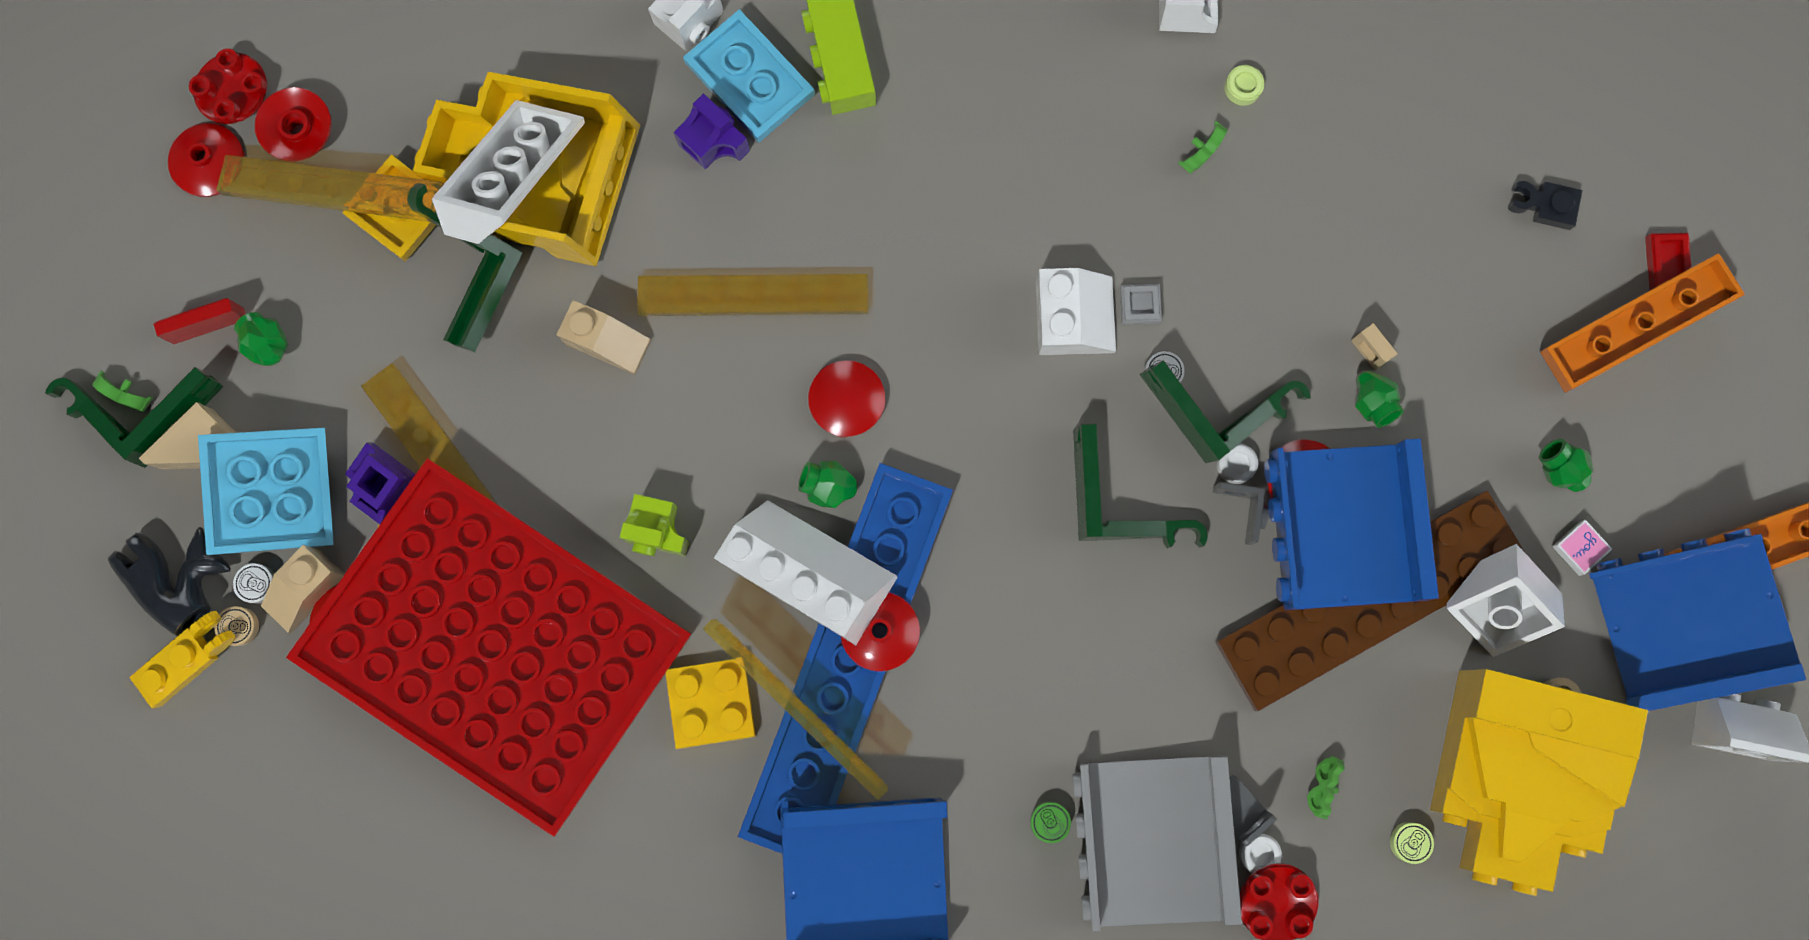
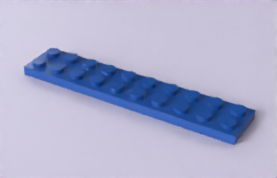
(897, 534)

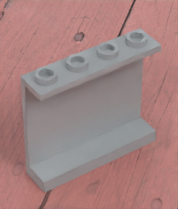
(1157, 842)

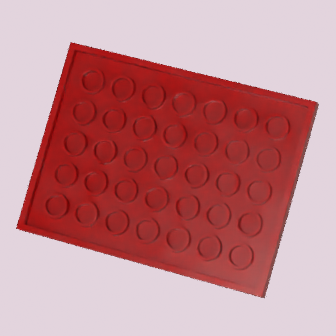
(489, 647)

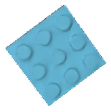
(265, 490)

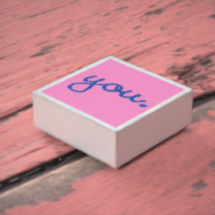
(1582, 547)

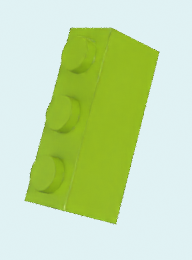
(839, 54)

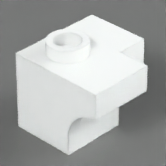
(1188, 15)
(685, 20)

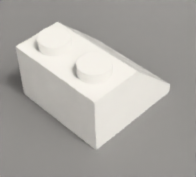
(1074, 312)
(1507, 602)
(1750, 729)

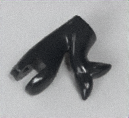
(151, 585)

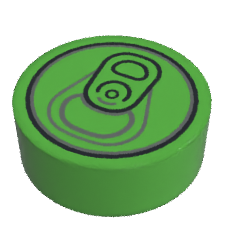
(1050, 822)

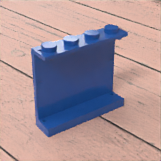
(1351, 526)
(1697, 622)
(865, 871)

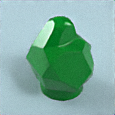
(260, 339)
(1377, 398)
(1566, 465)
(827, 483)

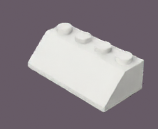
(503, 170)
(807, 570)

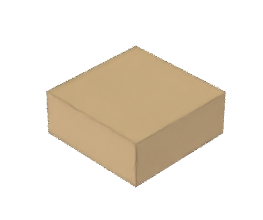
(1374, 346)

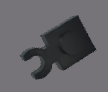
(1552, 204)

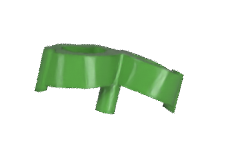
(1206, 150)
(120, 395)
(1322, 795)

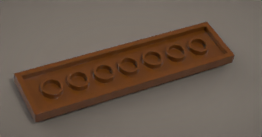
(1297, 646)

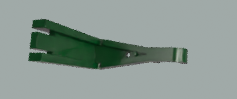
(486, 286)
(1194, 424)
(131, 446)
(1089, 502)

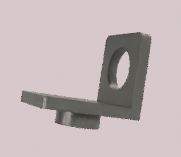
(1257, 512)
(1249, 816)

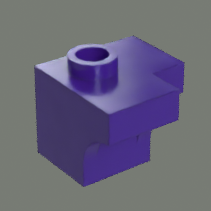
(710, 134)
(376, 481)

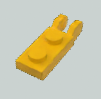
(181, 661)

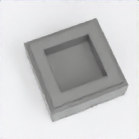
(1140, 304)

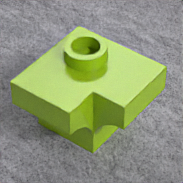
(652, 527)

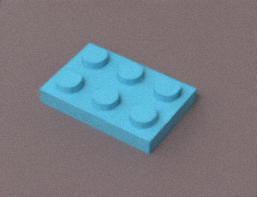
(749, 75)

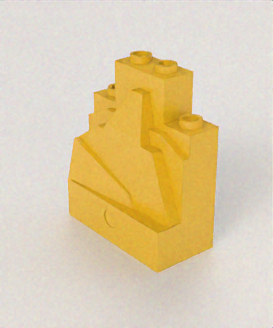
(577, 193)
(1532, 774)

